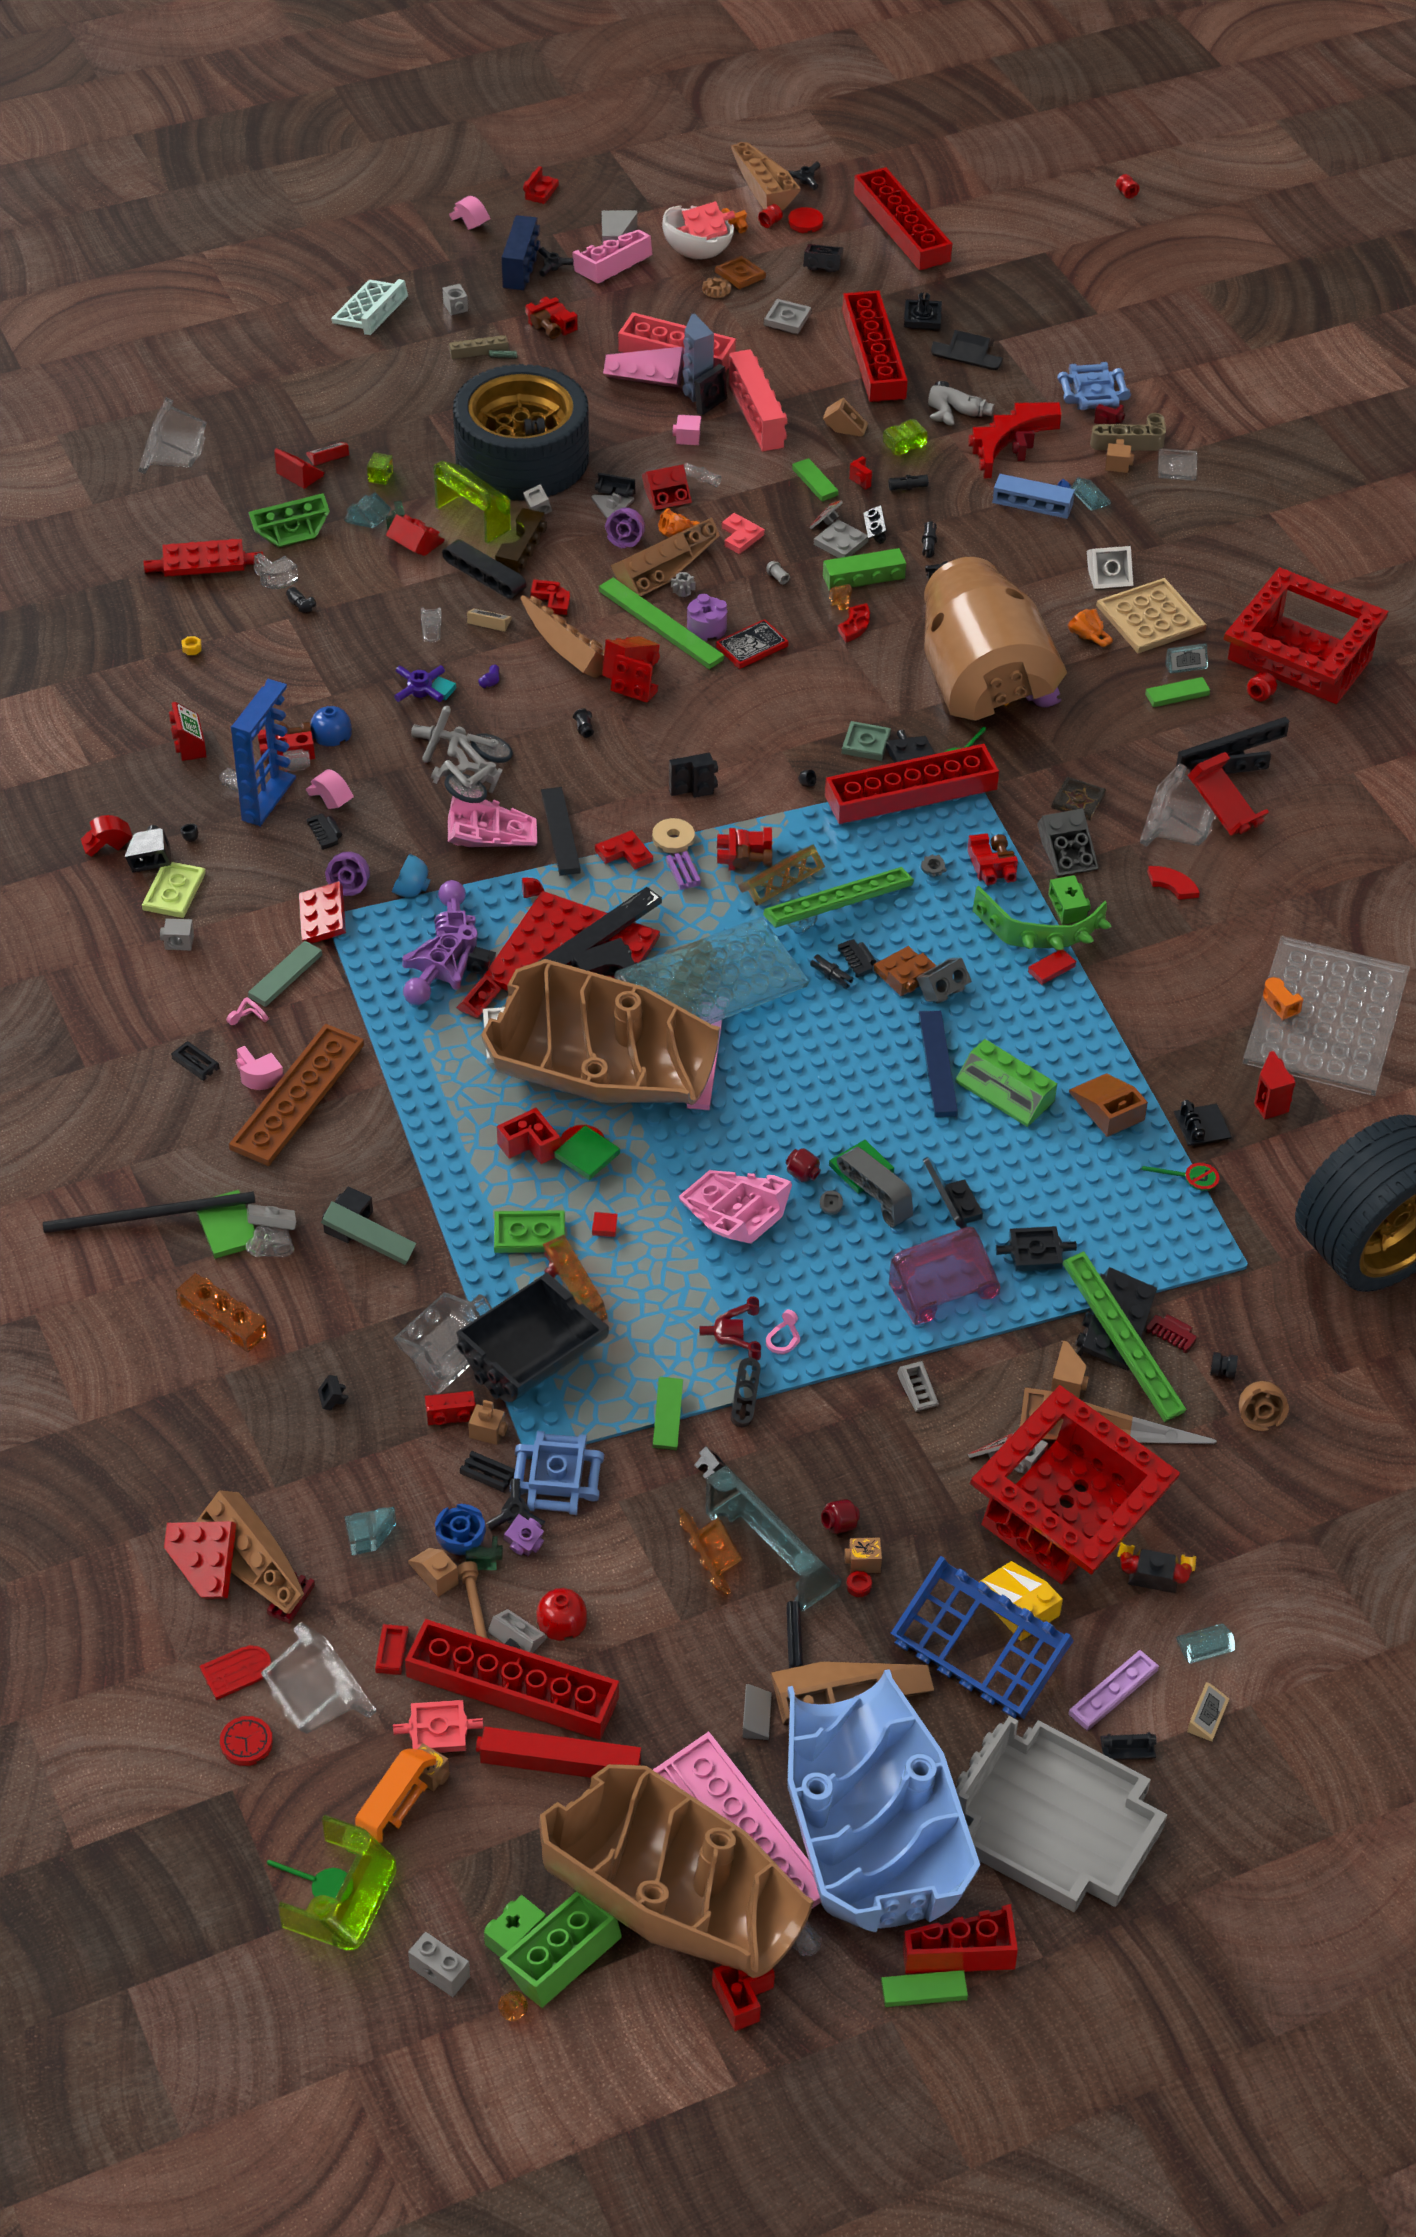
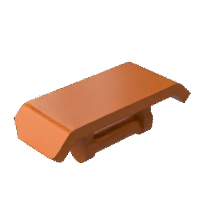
(392, 1790)

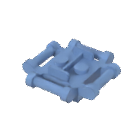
(1093, 387)
(558, 1471)

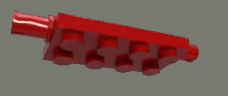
(201, 558)

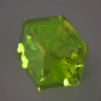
(380, 468)

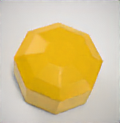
(191, 645)

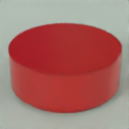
(859, 1584)

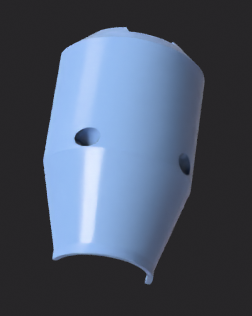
(877, 1809)

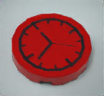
(246, 1740)

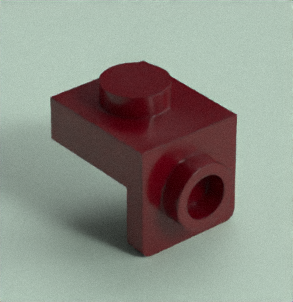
(1108, 415)
(1023, 441)

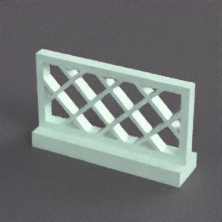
(377, 311)

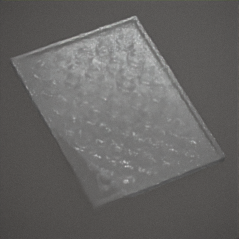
(1342, 1020)

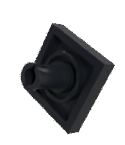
(922, 313)

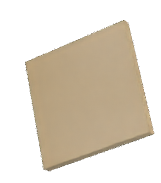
(1151, 615)

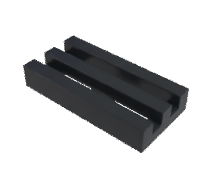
(192, 1063)
(489, 1468)

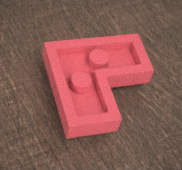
(743, 533)

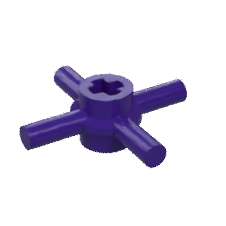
(419, 683)

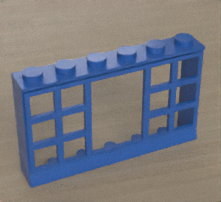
(260, 712)
(1001, 1605)

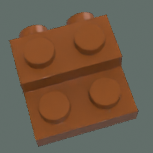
(902, 969)

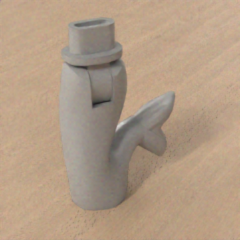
(964, 403)

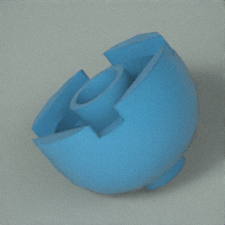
(412, 878)

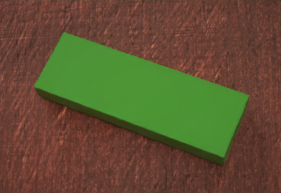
(815, 479)
(1177, 692)
(667, 1413)
(924, 1988)

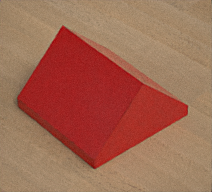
(296, 469)

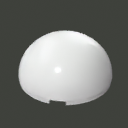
(691, 245)

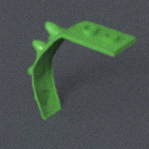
(1032, 934)

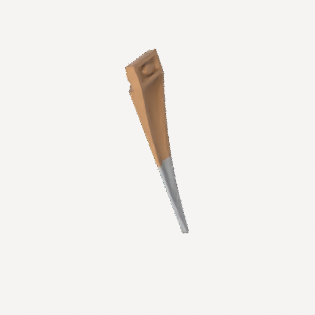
(1137, 1428)

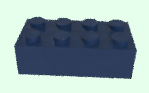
(520, 252)

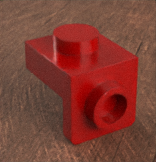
(860, 473)

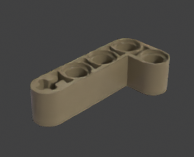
(1139, 437)

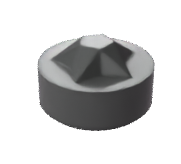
(831, 1202)

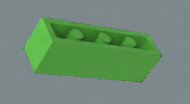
(864, 569)

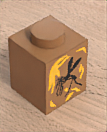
(864, 1555)
(435, 1774)

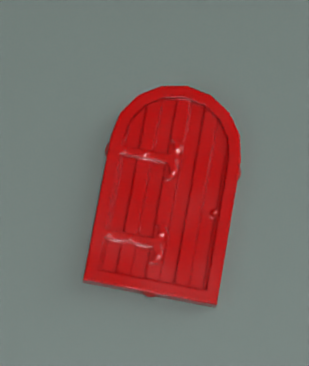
(235, 1670)

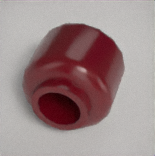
(803, 1165)
(840, 1516)

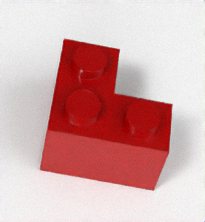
(531, 1133)
(738, 1994)

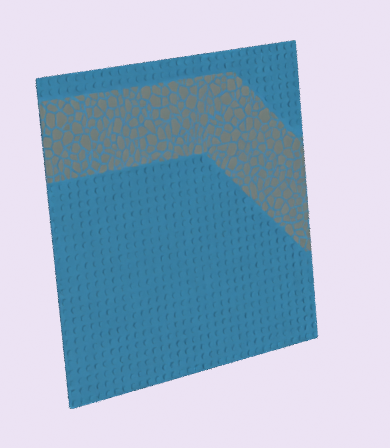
(787, 1077)

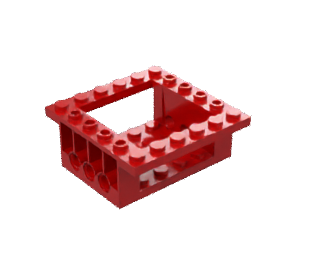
(1296, 652)
(1115, 1469)

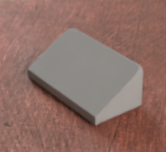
(509, 1625)
(756, 1713)

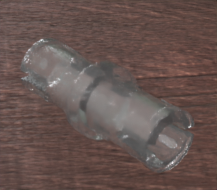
(701, 474)

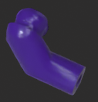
(491, 678)

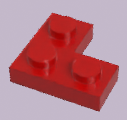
(626, 846)

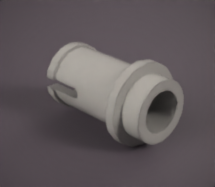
(774, 568)
(422, 731)

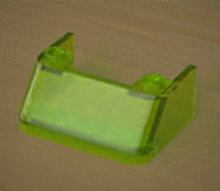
(457, 481)
(348, 1916)

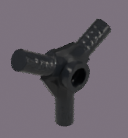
(806, 175)
(552, 261)
(513, 1506)

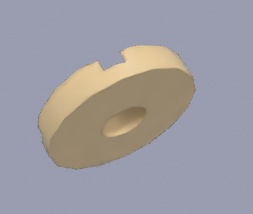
(673, 827)

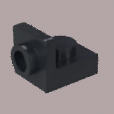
(480, 960)

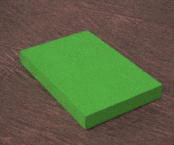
(226, 1228)
(526, 1230)

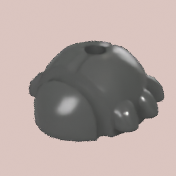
(933, 865)

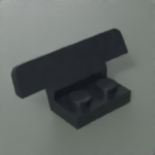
(968, 349)
(957, 1197)

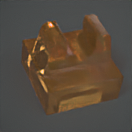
(840, 596)

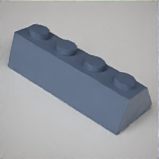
(697, 353)

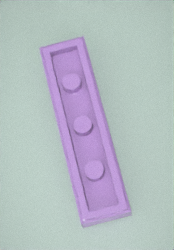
(1113, 1690)

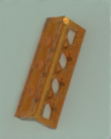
(776, 869)
(574, 1275)

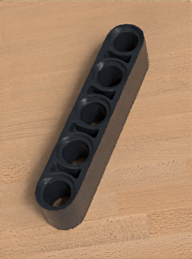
(484, 569)

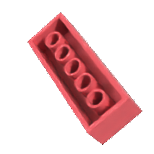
(650, 333)
(757, 400)

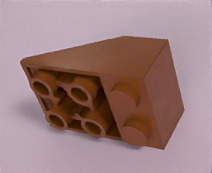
(1111, 1103)

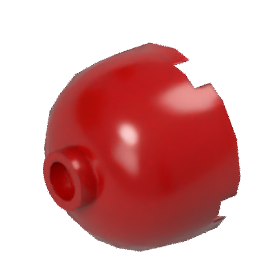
(561, 1614)

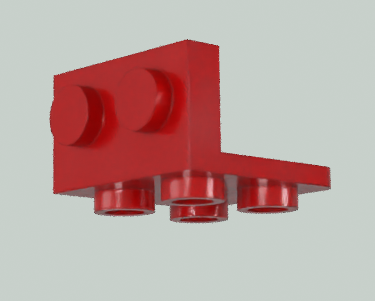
(632, 678)

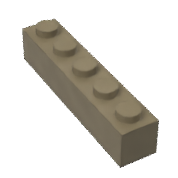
(477, 346)

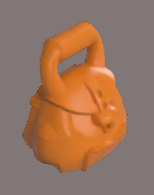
(673, 523)
(1090, 627)

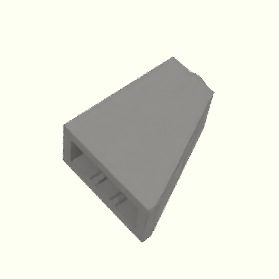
(618, 223)

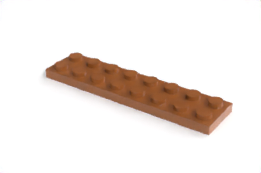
(296, 1095)

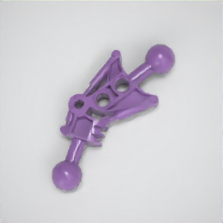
(438, 956)

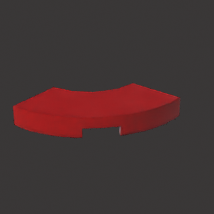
(856, 623)
(1174, 881)

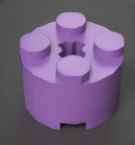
(707, 617)

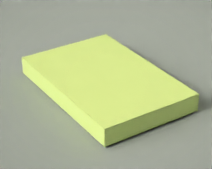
(173, 889)

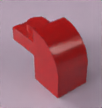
(106, 830)

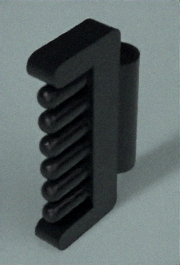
(325, 830)
(858, 957)

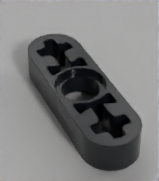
(749, 1409)

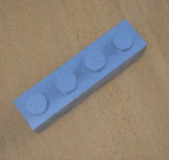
(1033, 496)

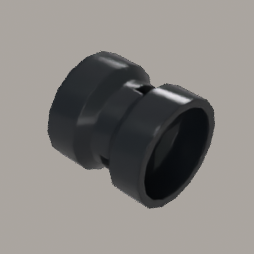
(529, 426)
(1223, 1365)

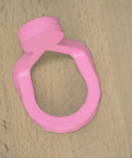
(235, 1016)
(790, 1319)

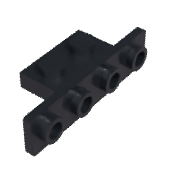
(1241, 762)

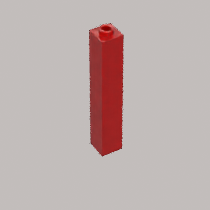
(551, 1752)

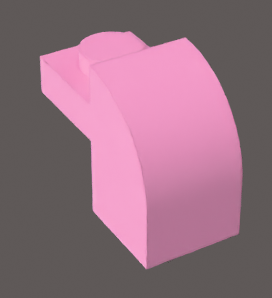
(471, 211)
(331, 788)
(258, 1073)

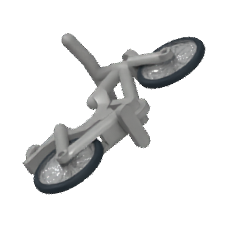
(486, 746)

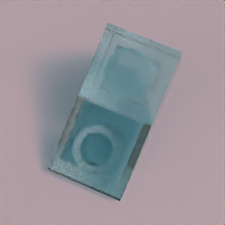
(368, 512)
(369, 1529)

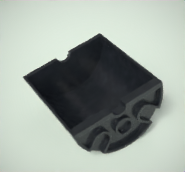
(529, 1338)

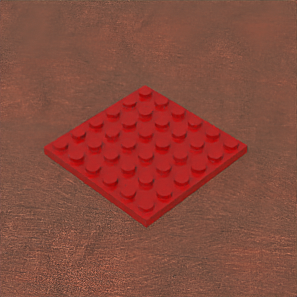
(552, 923)

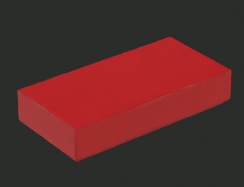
(1051, 966)
(391, 1649)

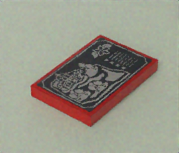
(752, 644)

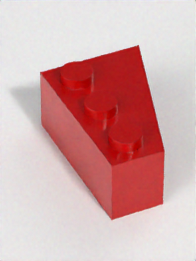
(632, 647)

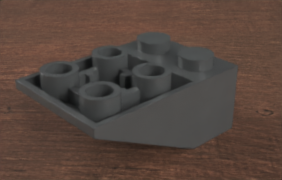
(1067, 842)

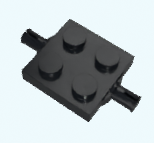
(908, 748)
(1036, 1248)

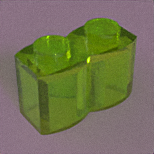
(905, 437)

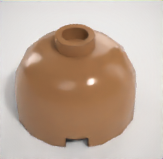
(1263, 1405)

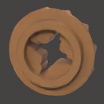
(716, 287)

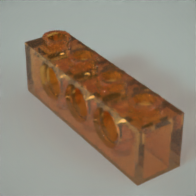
(222, 1312)

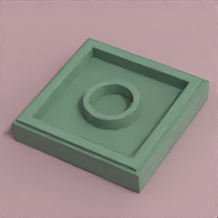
(866, 740)

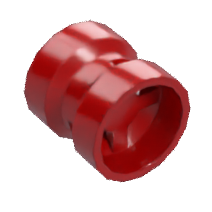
(1127, 186)
(770, 215)

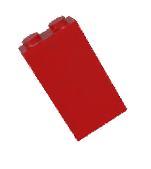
(1224, 796)

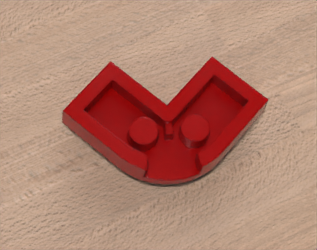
(550, 590)

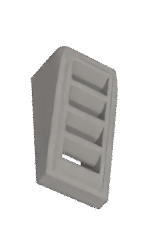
(917, 1369)

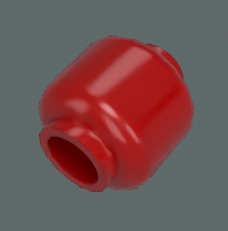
(1261, 686)

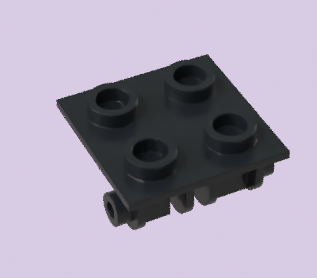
(1201, 1123)

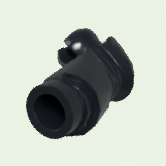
(297, 598)
(583, 721)

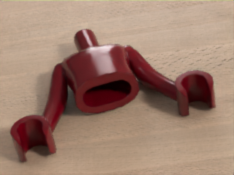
(730, 1331)

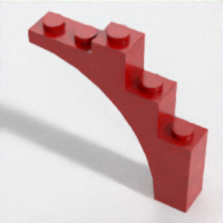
(990, 440)

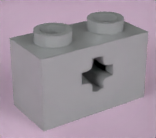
(439, 1964)

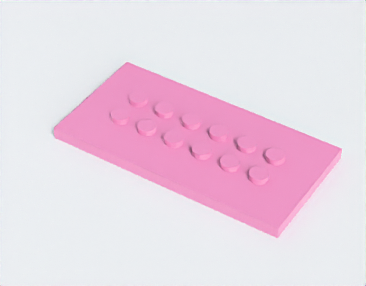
(715, 1781)

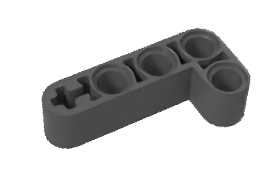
(879, 1183)

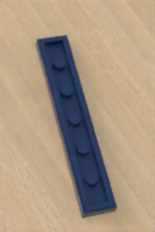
(938, 1064)

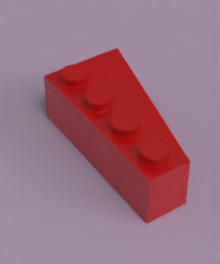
(964, 1944)

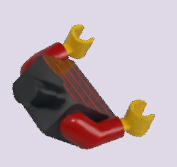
(1155, 1568)

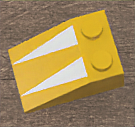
(1026, 1592)

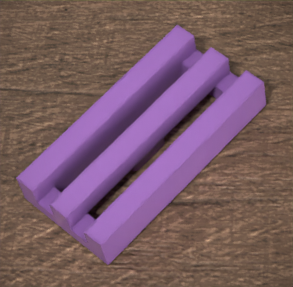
(679, 859)

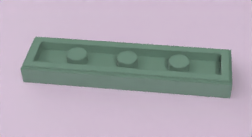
(285, 973)
(368, 1233)

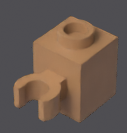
(1119, 457)
(487, 1423)

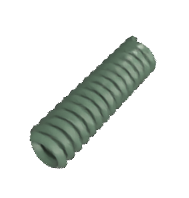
(513, 354)

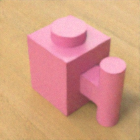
(687, 430)

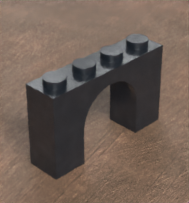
(604, 958)

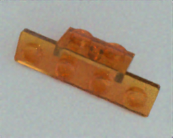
(715, 1547)

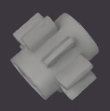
(683, 584)

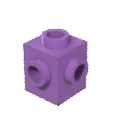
(524, 1527)

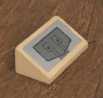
(488, 619)
(1208, 1712)

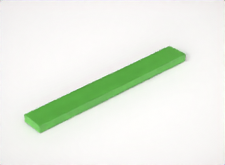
(661, 623)
(838, 897)
(1124, 1336)

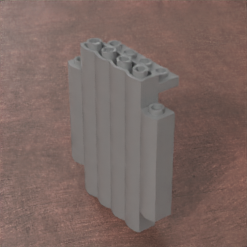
(1057, 1814)

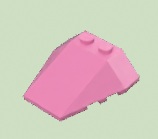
(489, 825)
(737, 1205)

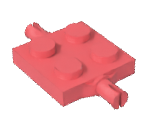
(706, 221)
(439, 1725)

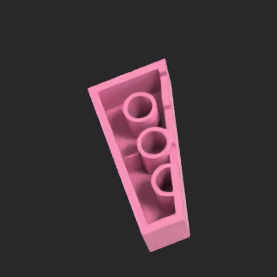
(612, 256)
(647, 366)

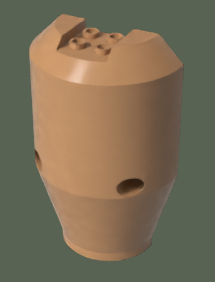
(986, 640)
(599, 1038)
(674, 1870)

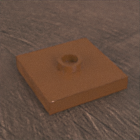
(740, 272)

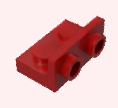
(539, 187)
(449, 1407)

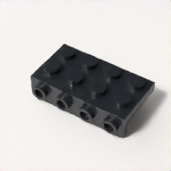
(1134, 1299)

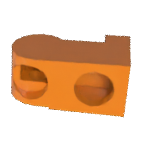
(1281, 999)

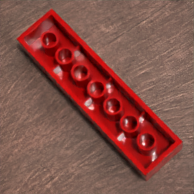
(903, 218)
(874, 346)
(911, 783)
(512, 1679)

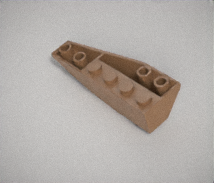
(764, 177)
(665, 559)
(565, 638)
(255, 1553)
(843, 1680)

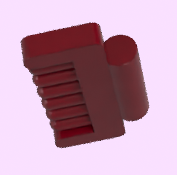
(1175, 1328)

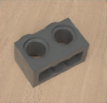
(943, 976)

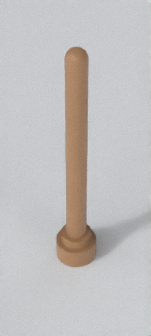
(468, 1574)

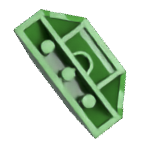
(291, 521)

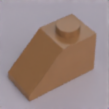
(845, 419)
(1070, 1371)
(436, 1570)

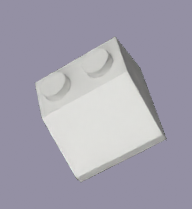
(1110, 567)

